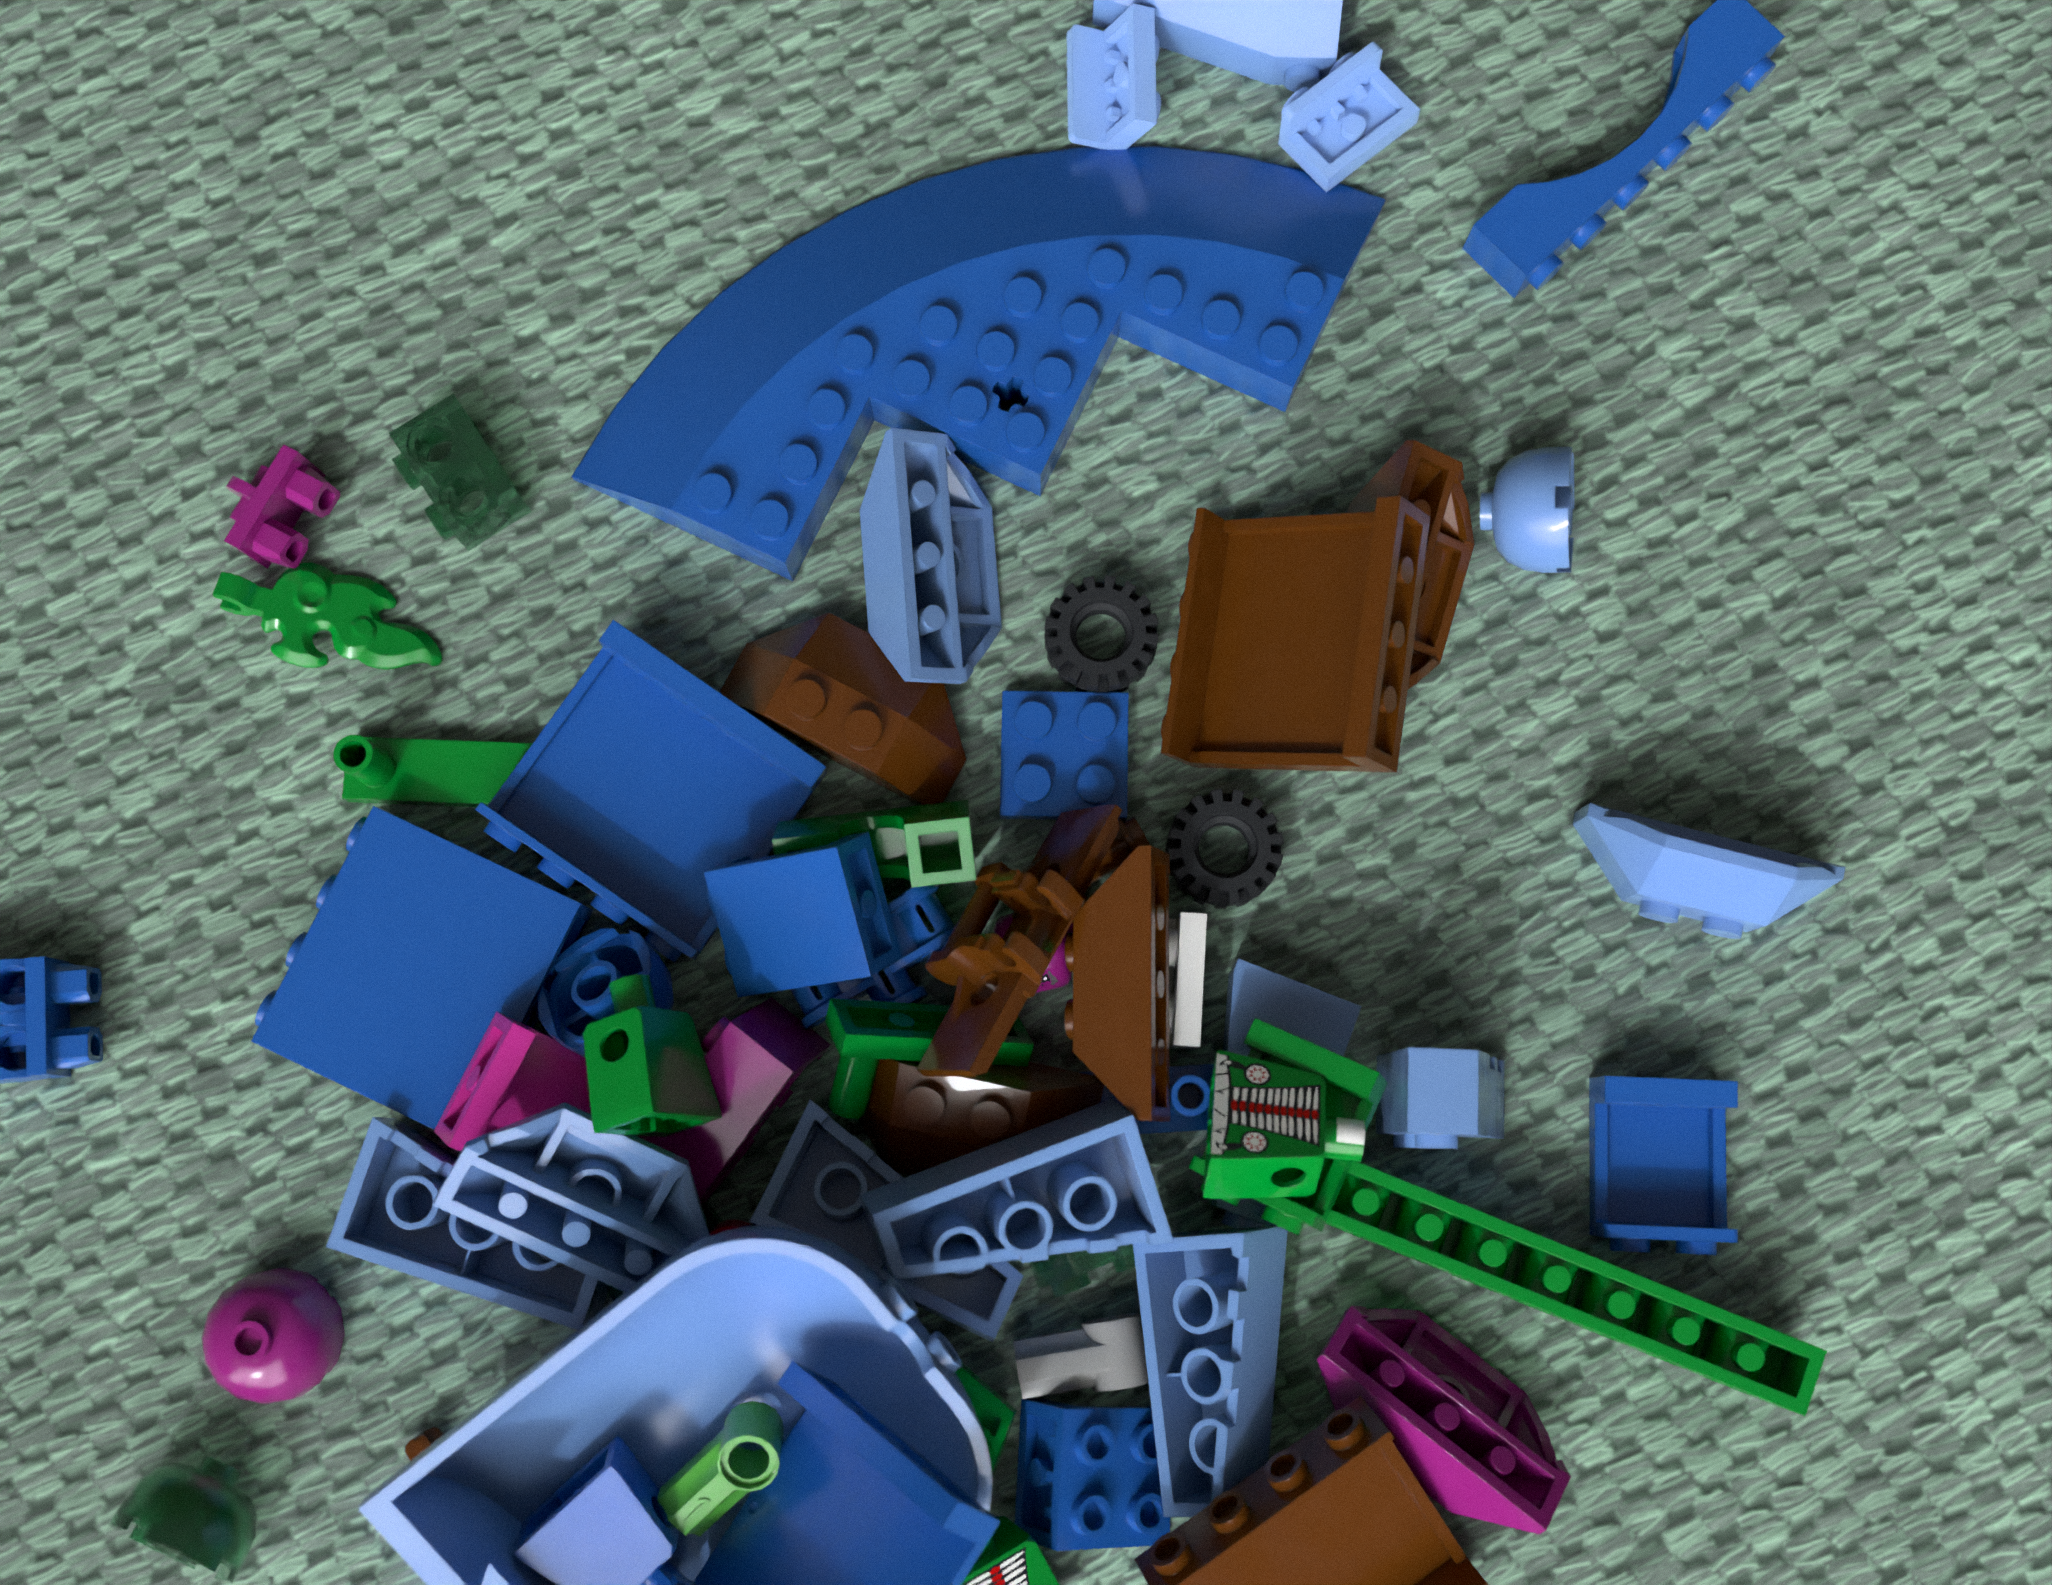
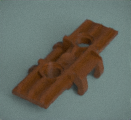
(1001, 973)

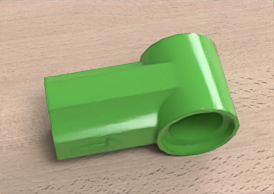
(724, 1470)

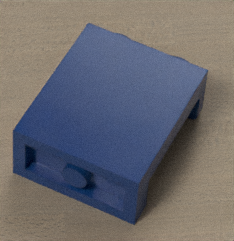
(803, 917)
(1659, 1162)

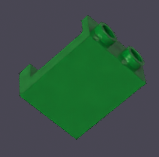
(1350, 1093)

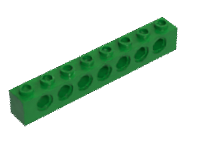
(1578, 1288)

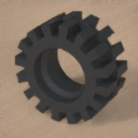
(1106, 599)
(1247, 818)

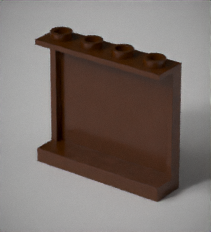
(1297, 640)
(1318, 1514)

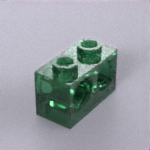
(466, 469)

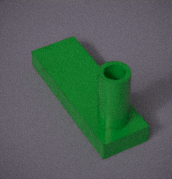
(424, 770)
(892, 1031)

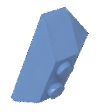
(928, 559)
(1699, 873)
(578, 1195)

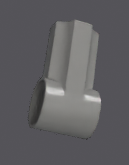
(1095, 1356)

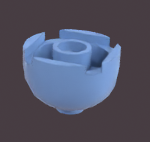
(1533, 510)

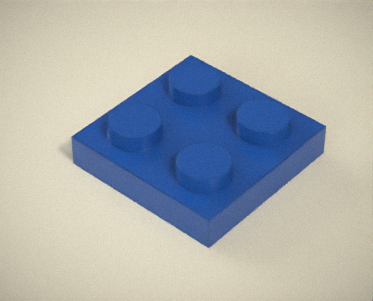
(1062, 752)

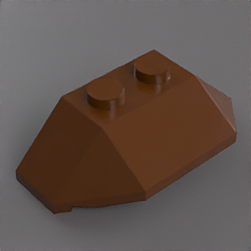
(1435, 487)
(849, 703)
(1124, 983)
(935, 1119)

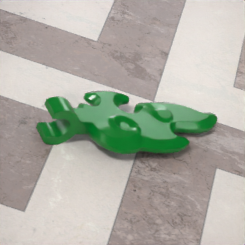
(318, 600)

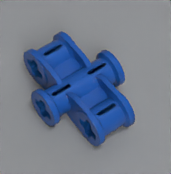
(915, 946)

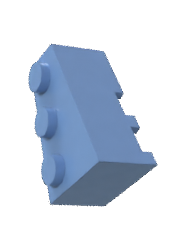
(1440, 1097)

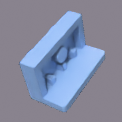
(1113, 80)
(1345, 118)

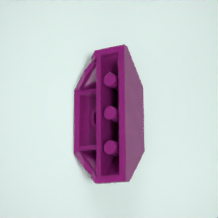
(1450, 1415)

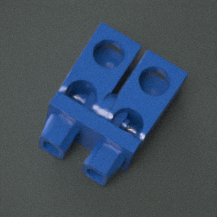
(36, 1018)

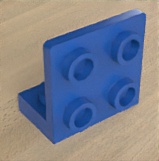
(1088, 1476)

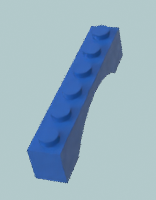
(1538, 222)

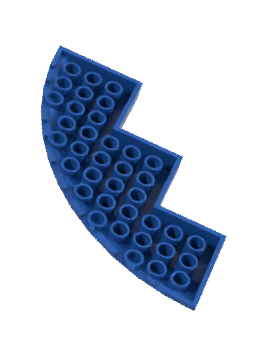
(968, 299)

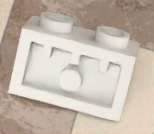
(1186, 979)

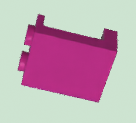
(510, 1079)

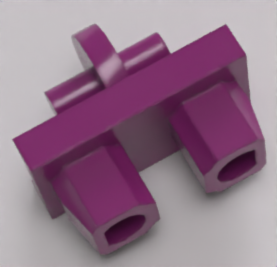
(273, 506)

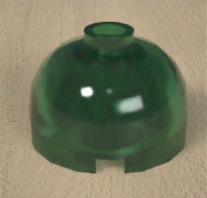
(192, 1516)

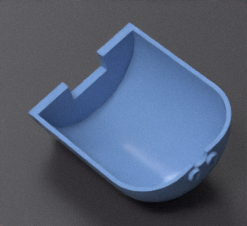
(663, 1377)

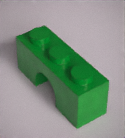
(913, 842)

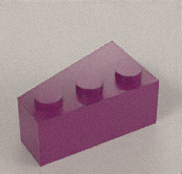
(752, 1073)

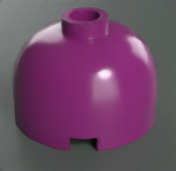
(272, 1336)

